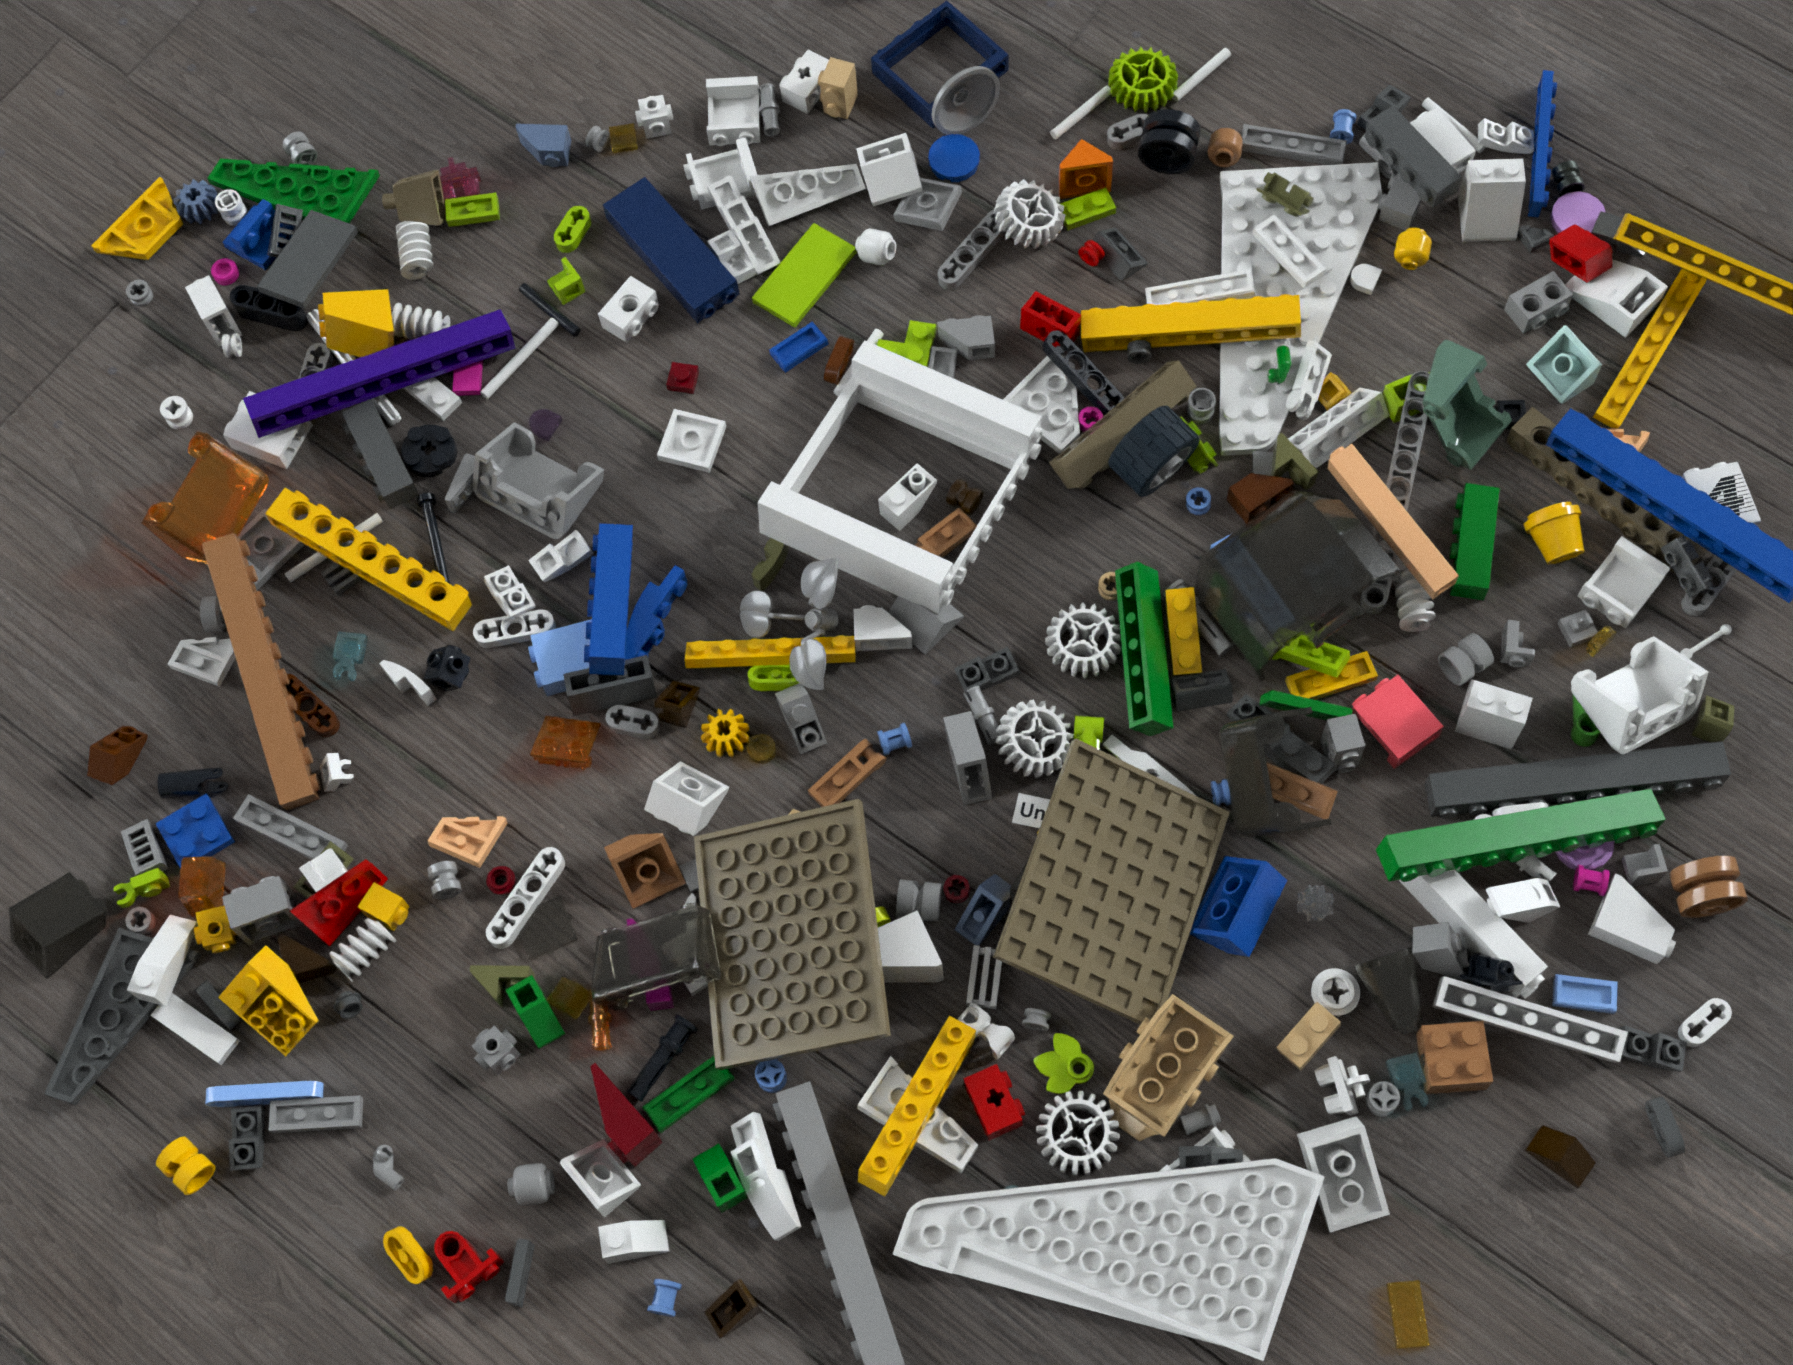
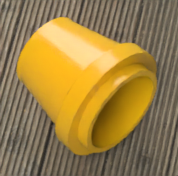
(1556, 531)

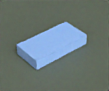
(1584, 993)

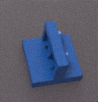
(252, 235)

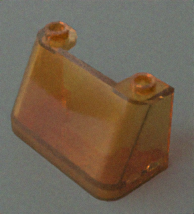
(211, 500)

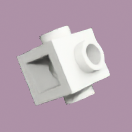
(654, 116)

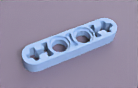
(262, 1093)

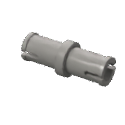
(769, 109)
(982, 714)

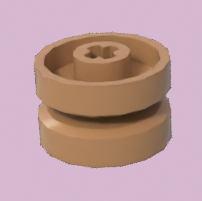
(1708, 886)

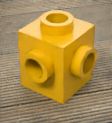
(208, 922)

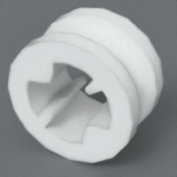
(231, 345)

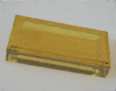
(1407, 1314)

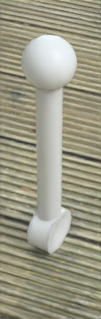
(1724, 630)

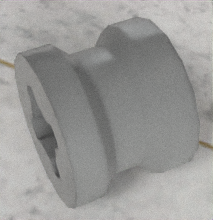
(1383, 1092)

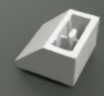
(889, 169)

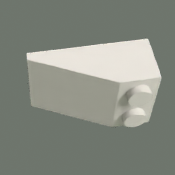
(1351, 1180)

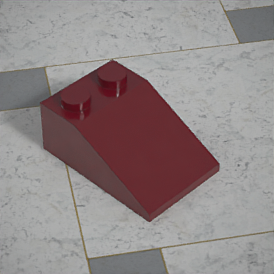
(629, 1132)

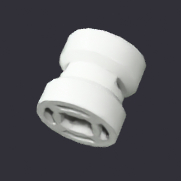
(230, 206)

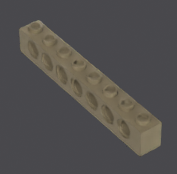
(1611, 508)

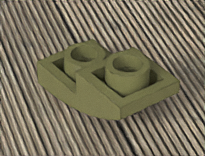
(767, 570)

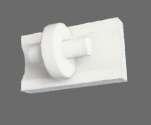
(1335, 1073)

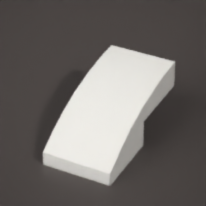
(731, 255)
(558, 559)
(405, 679)

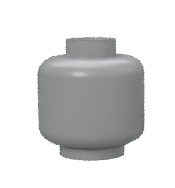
(531, 1184)

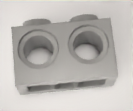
(1536, 299)
(1343, 742)

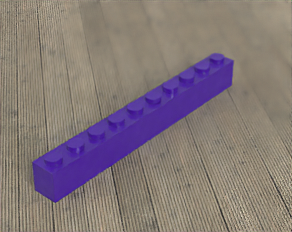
(379, 373)

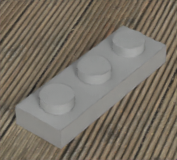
(316, 1114)

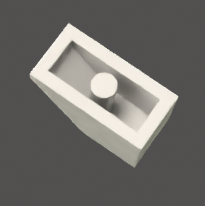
(879, 630)
(633, 1240)

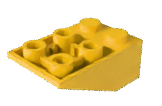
(271, 1001)

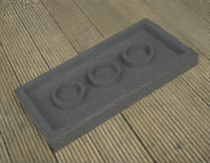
(307, 259)

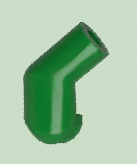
(1284, 363)

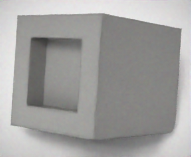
(1645, 866)

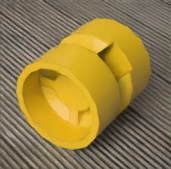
(185, 1165)

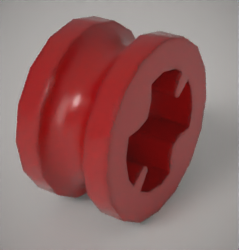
(1091, 253)

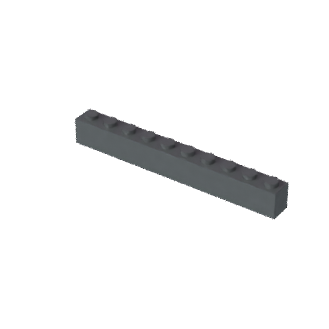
(1577, 779)

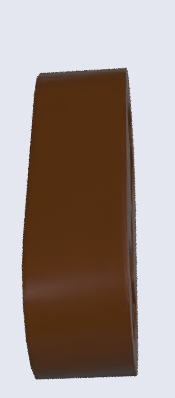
(839, 360)

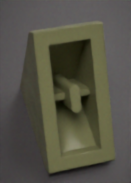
(1714, 720)

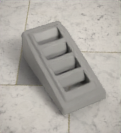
(461, 485)
(159, 859)

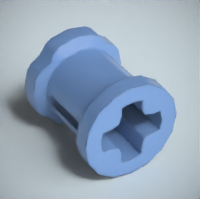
(1343, 125)
(894, 739)
(664, 1297)

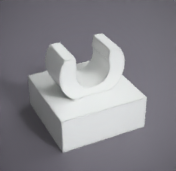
(332, 773)

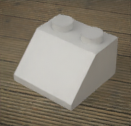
(685, 798)

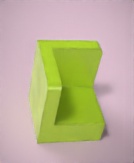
(567, 283)

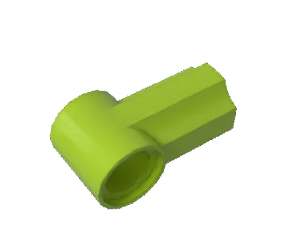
(1089, 730)

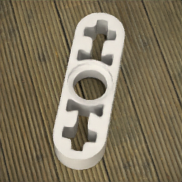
(524, 635)

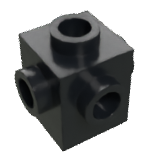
(447, 668)

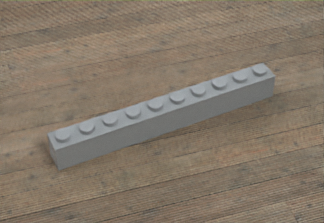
(838, 1227)

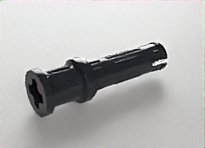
(669, 1046)

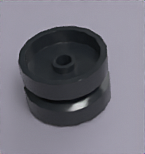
(1169, 141)

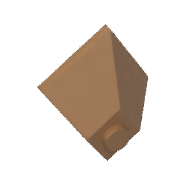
(644, 867)

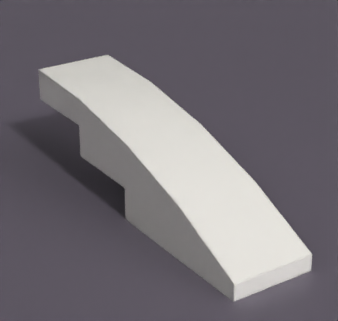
(743, 224)

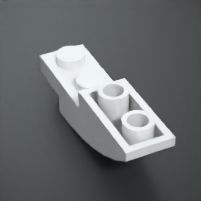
(761, 1179)

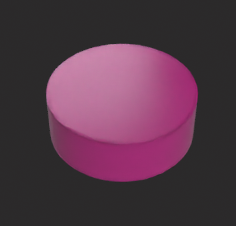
(225, 271)

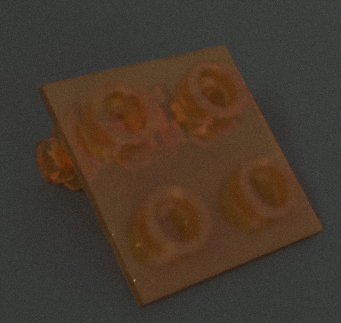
(566, 741)

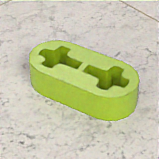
(568, 227)

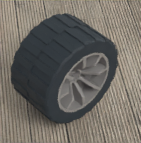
(1153, 450)

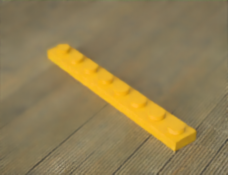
(1649, 349)

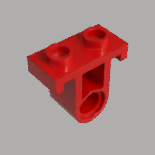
(465, 1266)

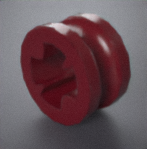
(948, 885)

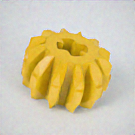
(725, 723)

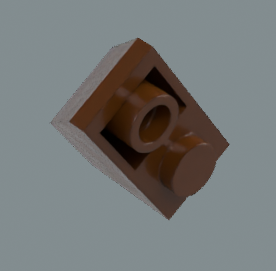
(1257, 493)
(115, 754)

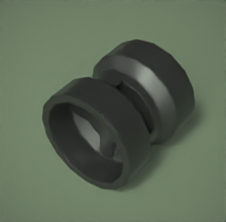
(1567, 178)

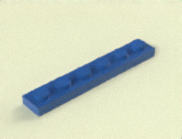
(1542, 153)

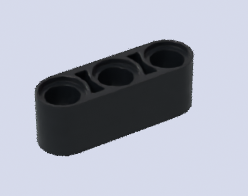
(254, 306)

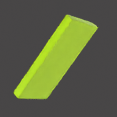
(804, 275)

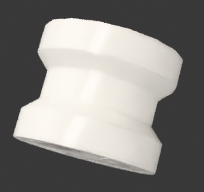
(183, 415)

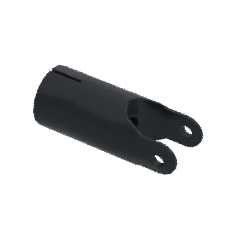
(190, 783)

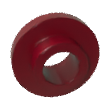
(499, 872)

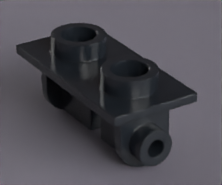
(1490, 972)

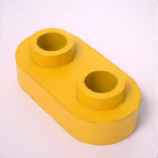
(408, 1255)

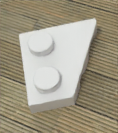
(204, 659)

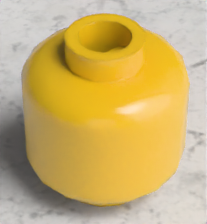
(1412, 248)

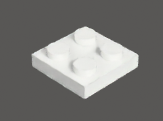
(691, 440)

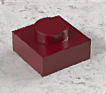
(682, 377)

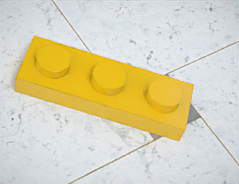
(1183, 631)
(1317, 685)

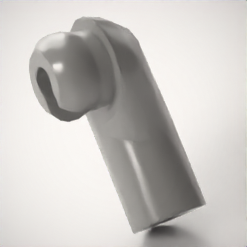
(384, 1167)

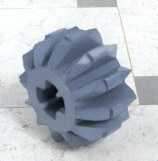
(196, 201)

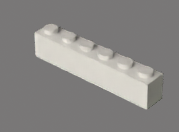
(1530, 1019)

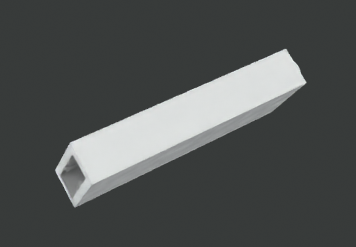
(1482, 932)

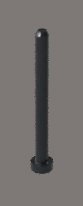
(426, 502)

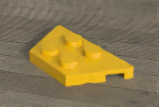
(142, 226)

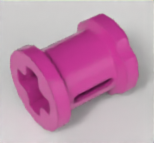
(1591, 880)

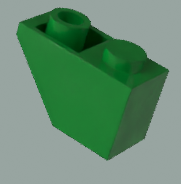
(535, 1011)
(720, 1178)

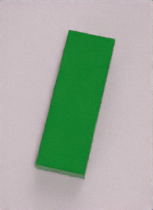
(1287, 702)
(687, 1094)

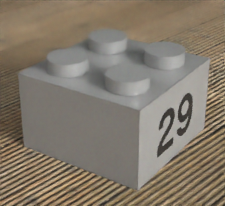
(261, 910)

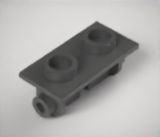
(1691, 577)

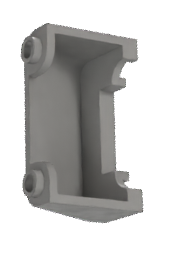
(532, 485)

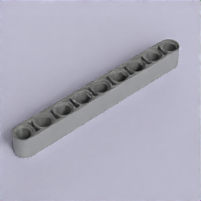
(1401, 478)

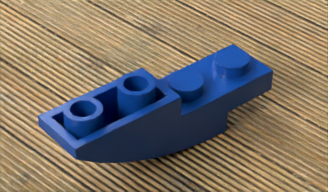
(655, 602)

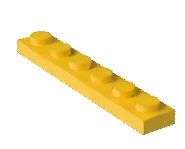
(762, 651)

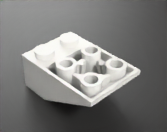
(1619, 295)

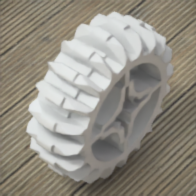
(1045, 217)
(1098, 625)
(1035, 717)
(1066, 1139)

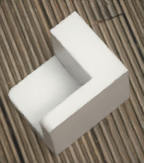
(323, 869)

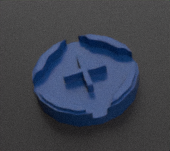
(954, 157)

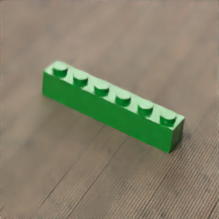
(1143, 649)

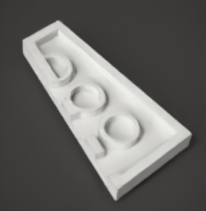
(800, 191)
(941, 1136)

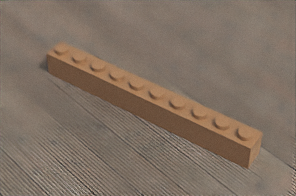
(261, 672)

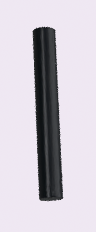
(549, 309)

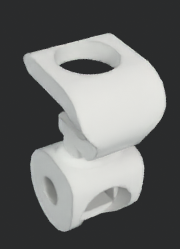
(998, 1036)

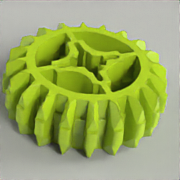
(1146, 87)

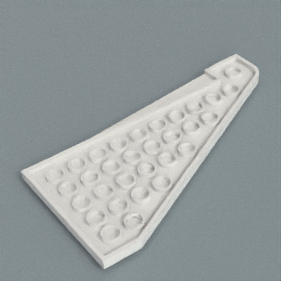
(1334, 233)
(1163, 1249)

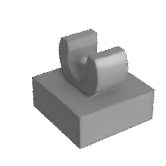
(1577, 628)

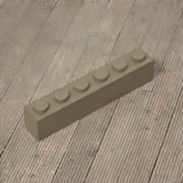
(1094, 447)

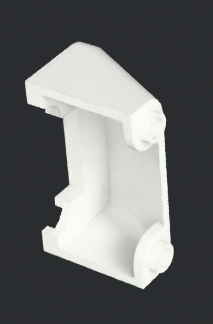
(1643, 698)

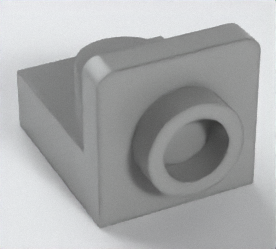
(1511, 646)

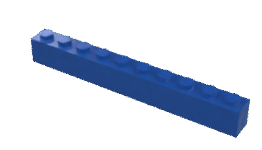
(1675, 502)

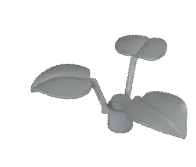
(809, 659)

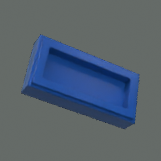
(798, 347)

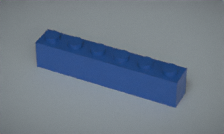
(610, 601)

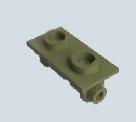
(1293, 201)

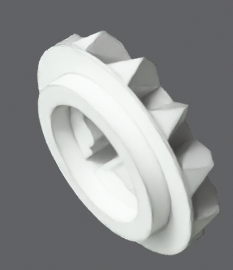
(1344, 982)

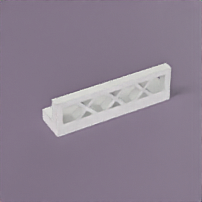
(1340, 425)

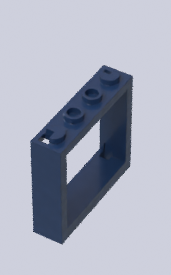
(921, 31)

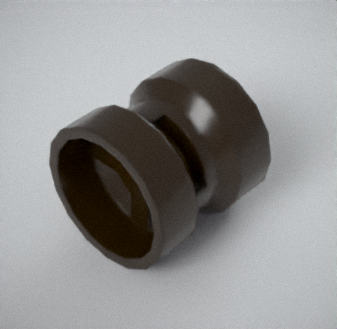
(965, 497)

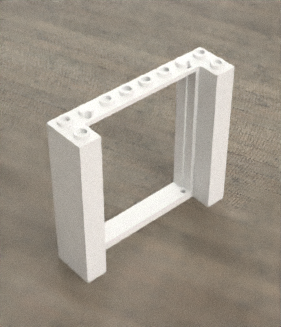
(934, 406)

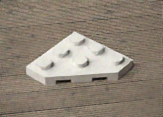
(1052, 397)

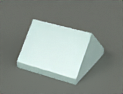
(1565, 365)

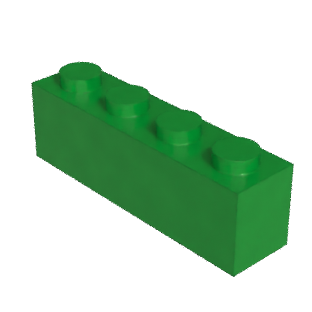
(1474, 540)

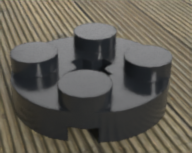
(422, 437)

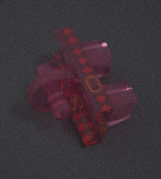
(458, 175)

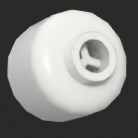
(875, 246)

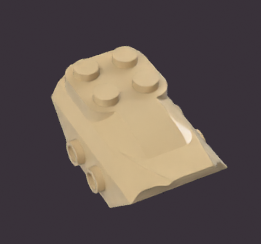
(1164, 1069)

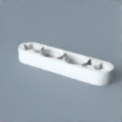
(529, 899)

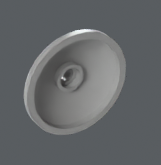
(965, 100)

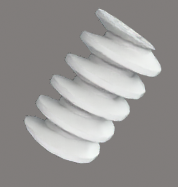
(414, 249)
(415, 324)
(1413, 604)
(361, 948)

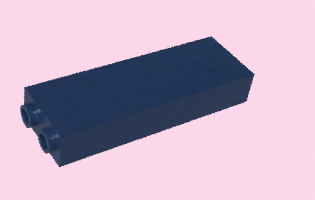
(671, 250)

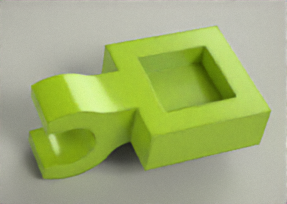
(145, 884)

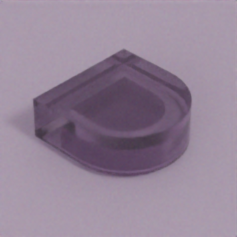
(544, 423)

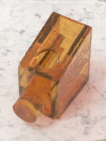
(201, 880)

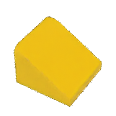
(1332, 391)

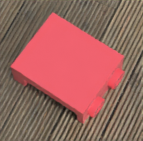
(1397, 719)

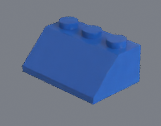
(1238, 905)

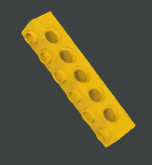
(916, 1106)

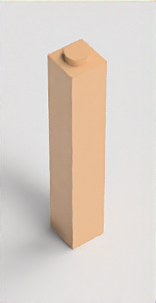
(1392, 520)

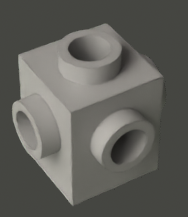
(502, 1057)

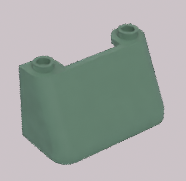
(1457, 406)

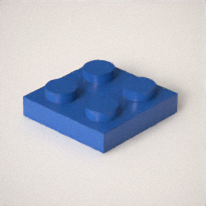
(195, 830)

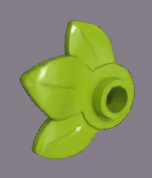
(1059, 1064)

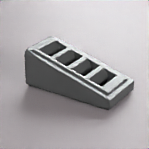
(273, 250)

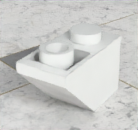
(906, 497)

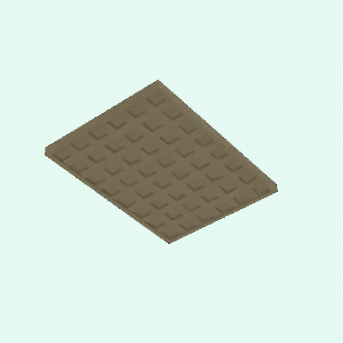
(1112, 884)

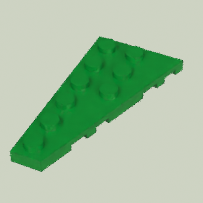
(297, 186)

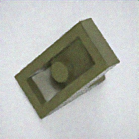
(1289, 458)
(496, 977)

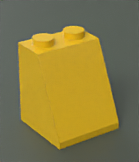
(356, 321)

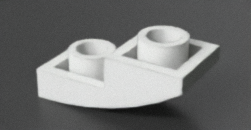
(1509, 139)
(508, 592)

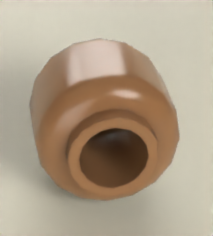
(1225, 147)

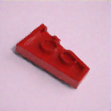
(337, 904)

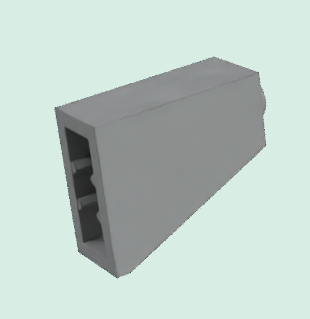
(968, 757)

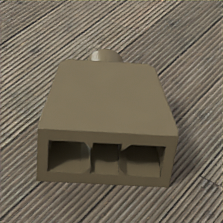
(418, 199)

